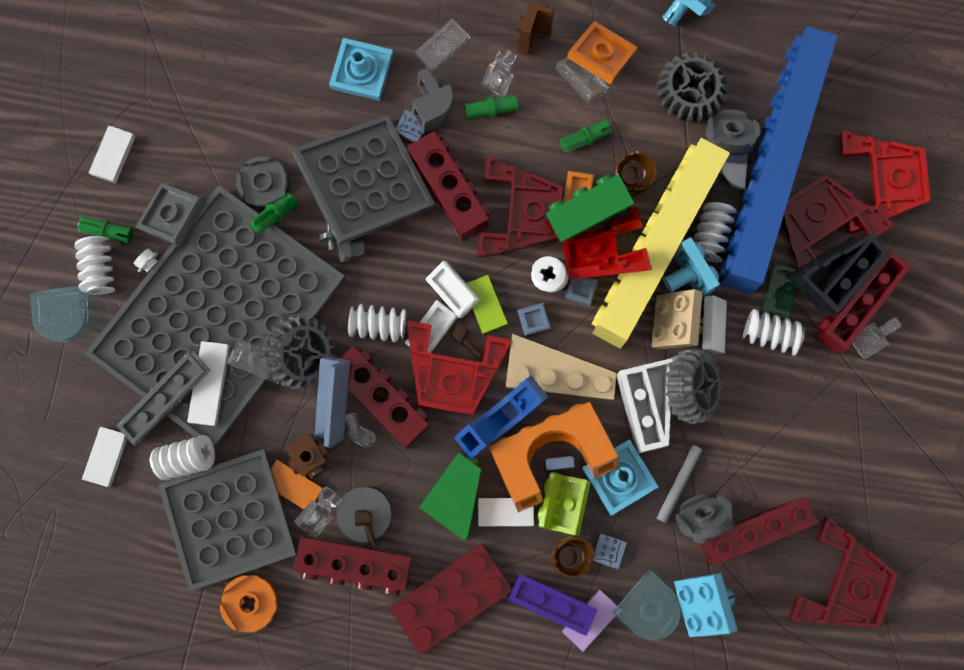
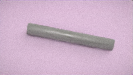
(679, 484)

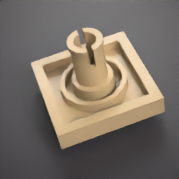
(677, 320)

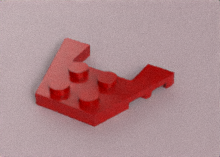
(896, 172)
(598, 253)
(448, 381)

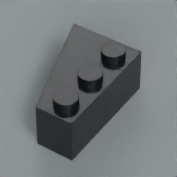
(839, 272)

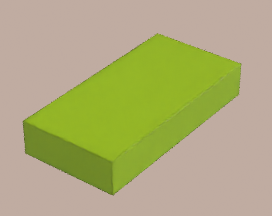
(487, 310)

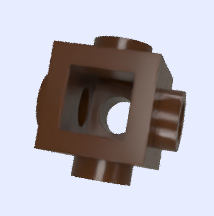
(301, 449)

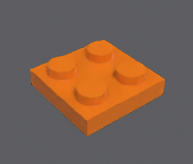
(602, 52)

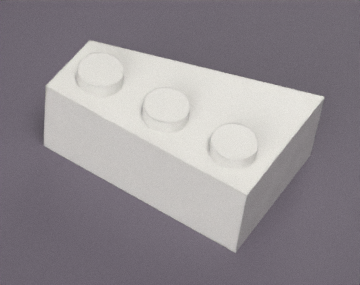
(647, 404)

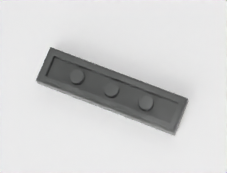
(163, 397)

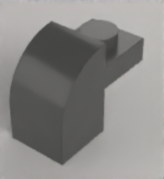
(435, 106)

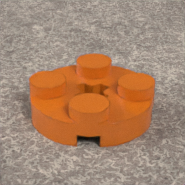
(233, 599)

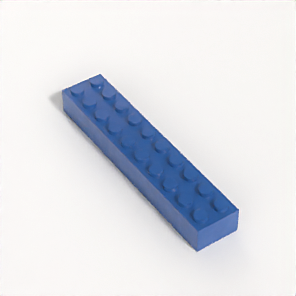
(777, 161)

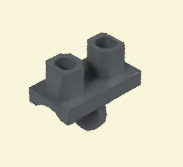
(346, 251)

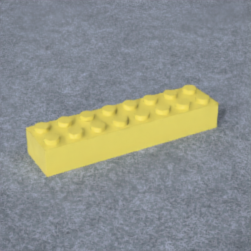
(663, 237)

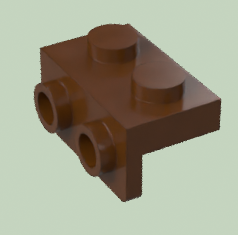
(536, 20)

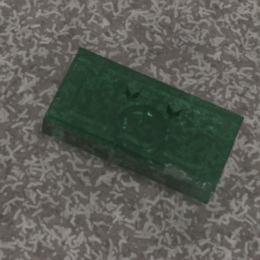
(779, 292)

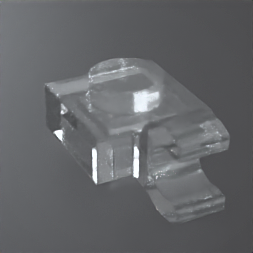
(497, 76)
(873, 337)
(317, 515)

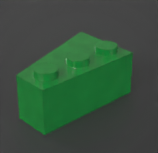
(589, 207)

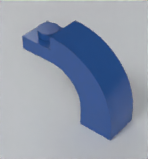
(501, 418)

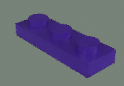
(553, 605)

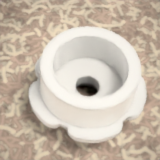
(146, 261)

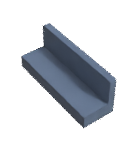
(332, 400)

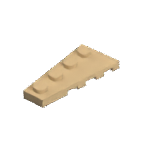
(557, 371)

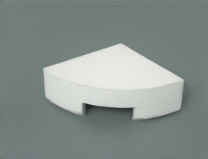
(735, 174)

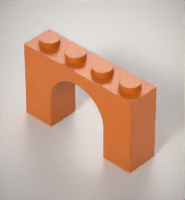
(577, 427)

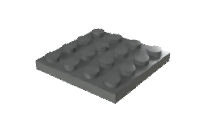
(363, 179)
(227, 520)

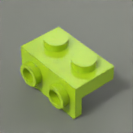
(564, 504)

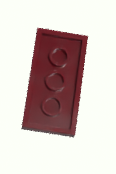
(450, 599)

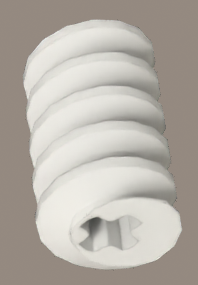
(712, 227)
(92, 265)
(540, 279)
(376, 323)
(775, 331)
(183, 458)

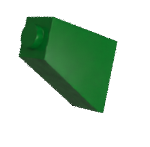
(454, 495)

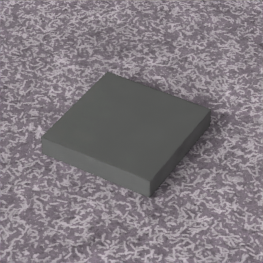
(170, 214)

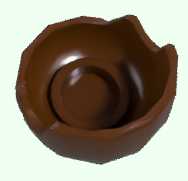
(636, 170)
(572, 556)

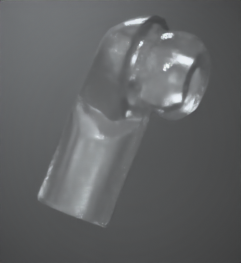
(357, 433)

